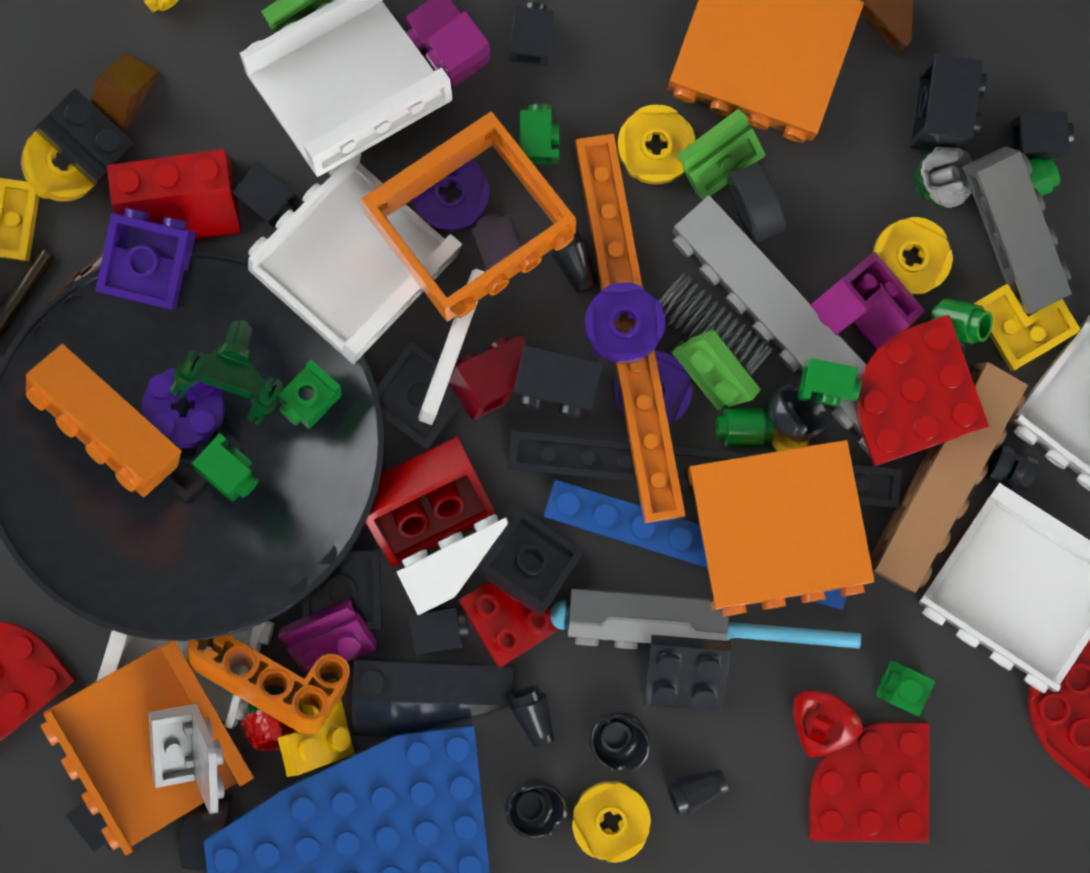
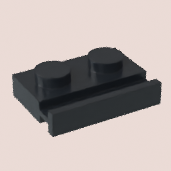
(84, 136)

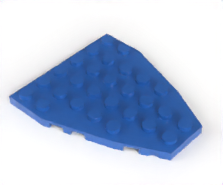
(381, 810)

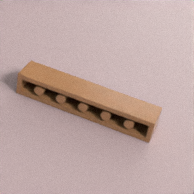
(943, 483)

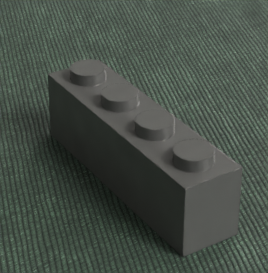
(1018, 228)

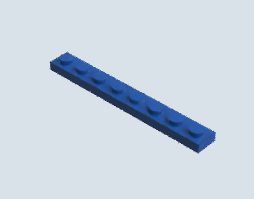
(626, 523)

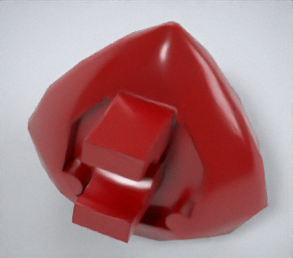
(825, 722)

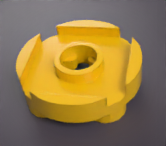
(639, 128)
(48, 179)
(932, 247)
(604, 843)

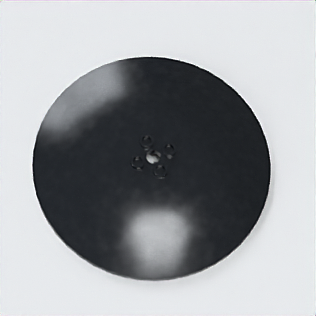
(185, 554)

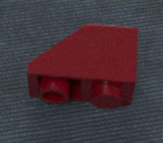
(488, 379)

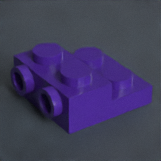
(145, 258)

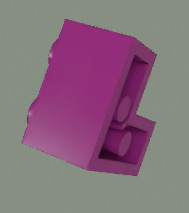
(449, 39)
(871, 299)

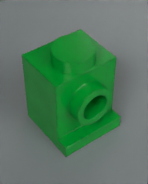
(538, 134)
(829, 382)
(308, 412)
(225, 469)
(904, 688)

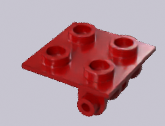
(505, 623)

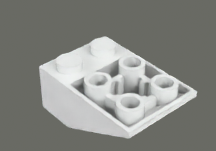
(441, 575)

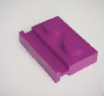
(328, 631)

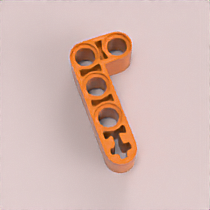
(266, 672)

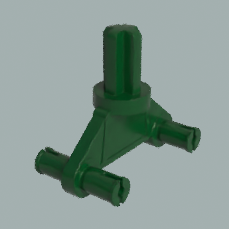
(231, 371)

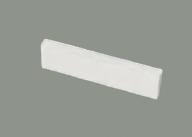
(446, 363)

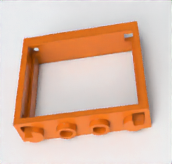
(434, 168)

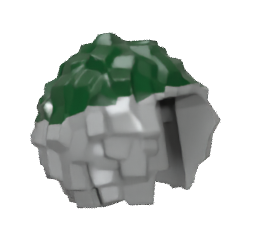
(942, 177)

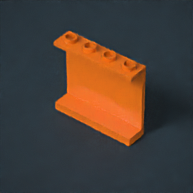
(766, 60)
(781, 527)
(109, 744)

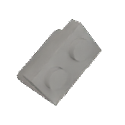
(185, 752)

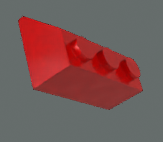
(181, 188)
(427, 501)

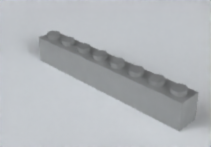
(764, 295)

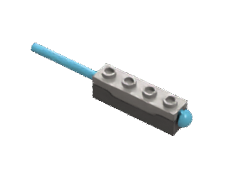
(635, 616)

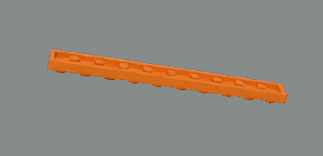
(640, 380)

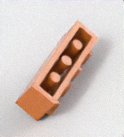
(102, 421)

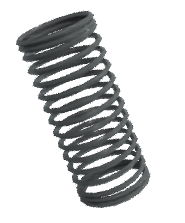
(674, 293)

